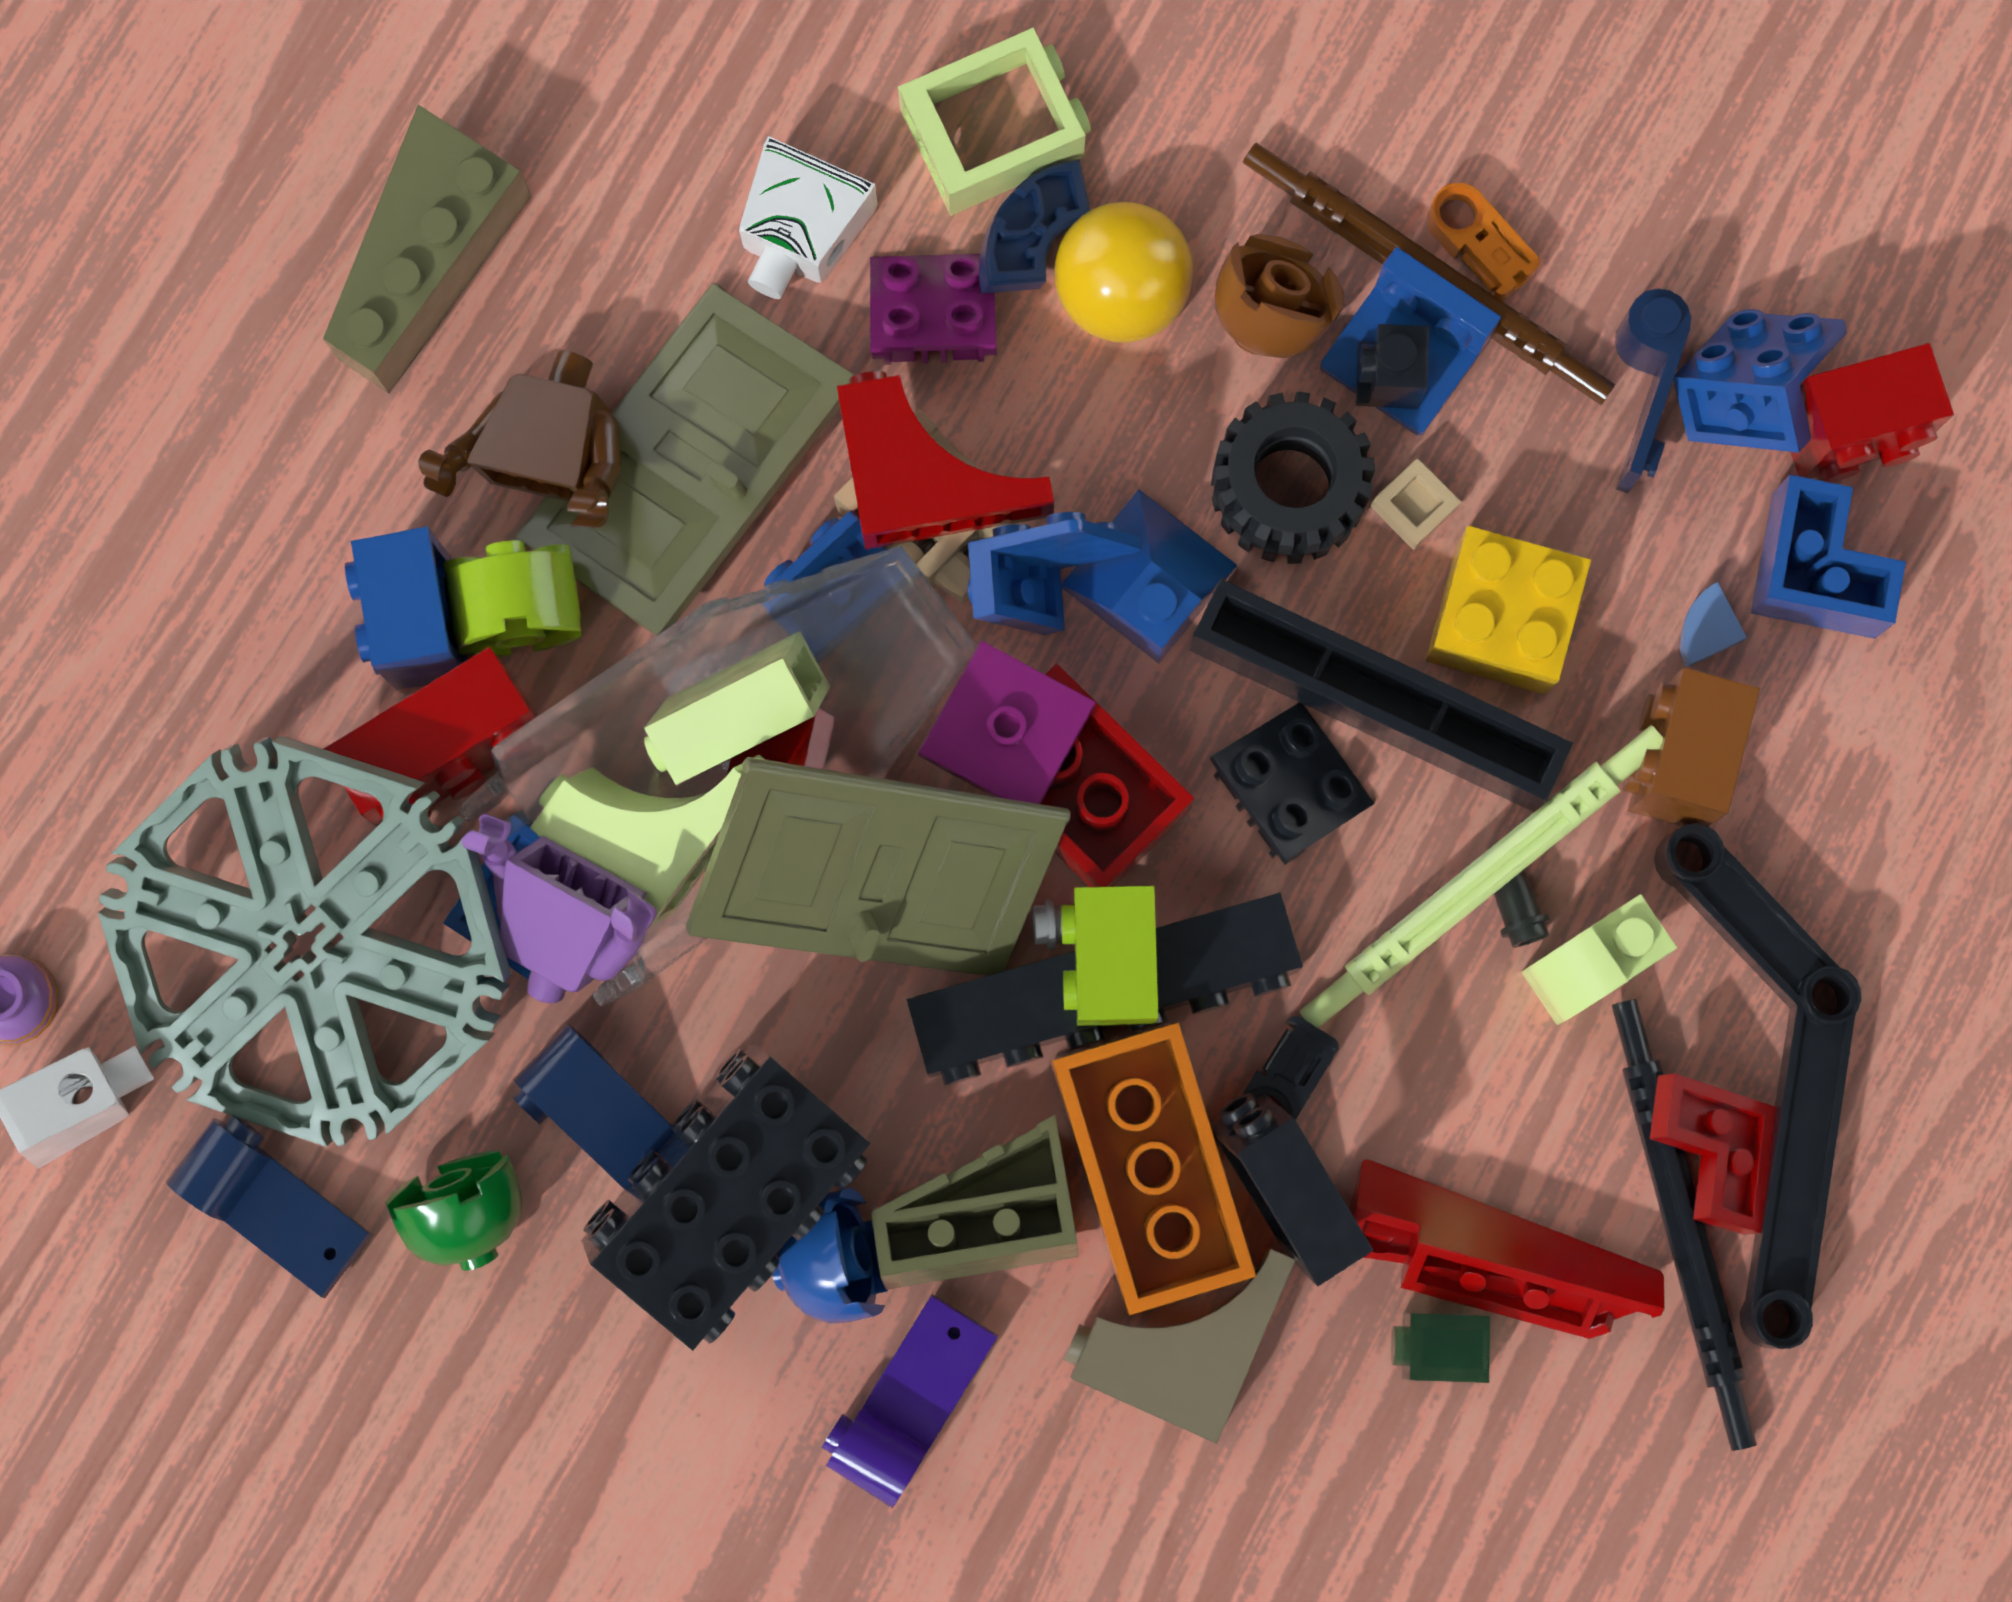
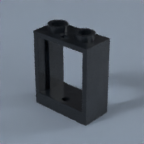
(1289, 1186)

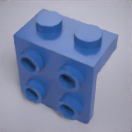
(1019, 574)

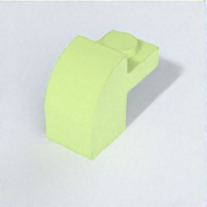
(1599, 960)

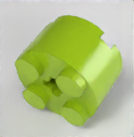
(513, 599)

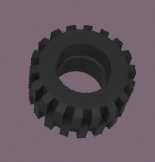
(1301, 429)

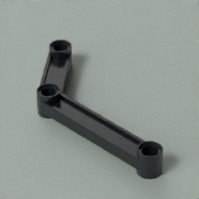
(1809, 1077)

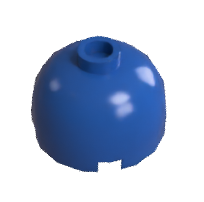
(835, 1265)

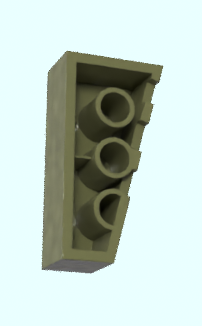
(422, 247)

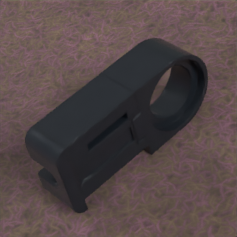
(1295, 1065)

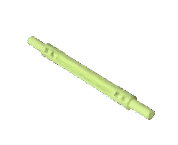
(1481, 879)

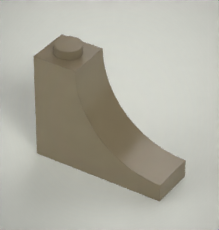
(1184, 1369)

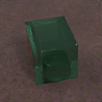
(1442, 1347)

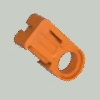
(1487, 245)

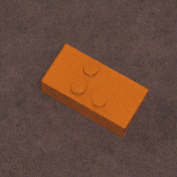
(1153, 1168)

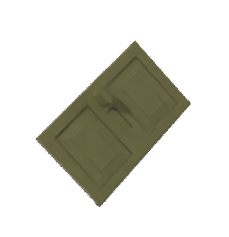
(701, 456)
(874, 868)

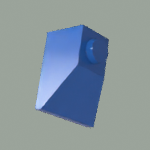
(1156, 591)

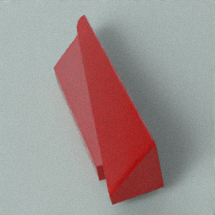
(1497, 1259)

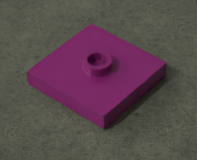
(1006, 727)

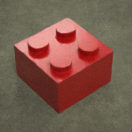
(1872, 413)

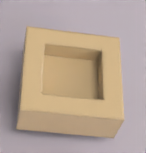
(1415, 504)

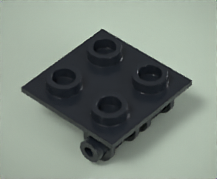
(1290, 782)

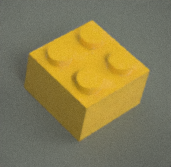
(1508, 610)

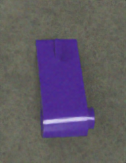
(909, 1402)

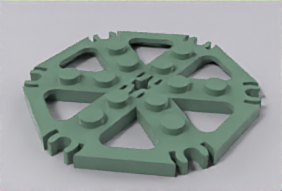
(283, 885)

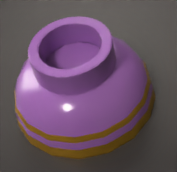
(26, 998)

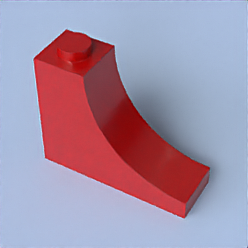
(914, 486)

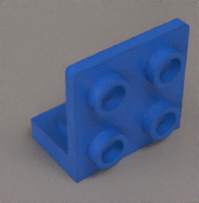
(1417, 297)
(1749, 377)

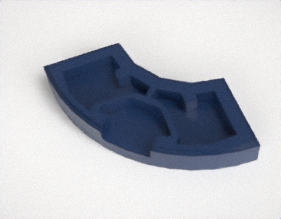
(1027, 225)

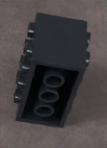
(723, 1197)

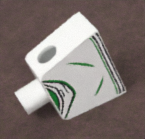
(801, 216)

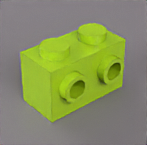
(1113, 955)

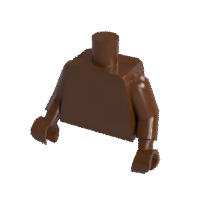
(541, 441)

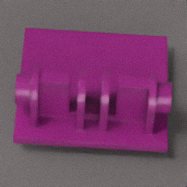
(930, 307)

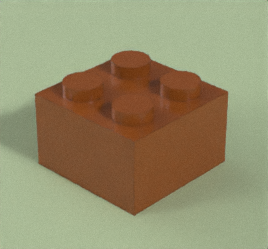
(1701, 751)

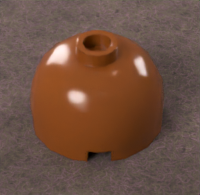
(1275, 298)

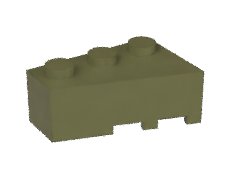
(982, 1217)

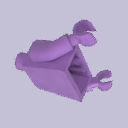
(560, 911)

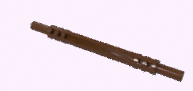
(1379, 240)

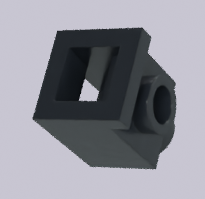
(1393, 367)

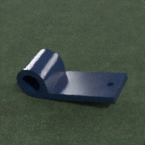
(1651, 342)
(591, 1104)
(268, 1204)

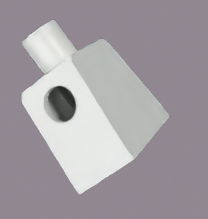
(42, 1109)

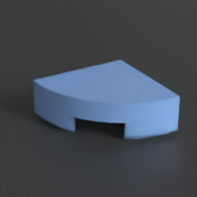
(1709, 627)

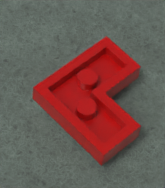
(1733, 1144)

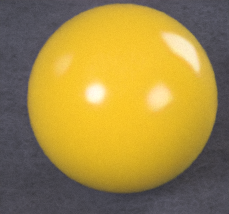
(1123, 272)

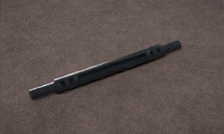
(1685, 1235)

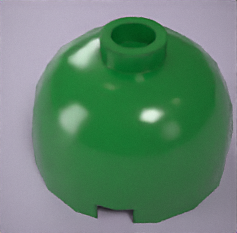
(459, 1212)

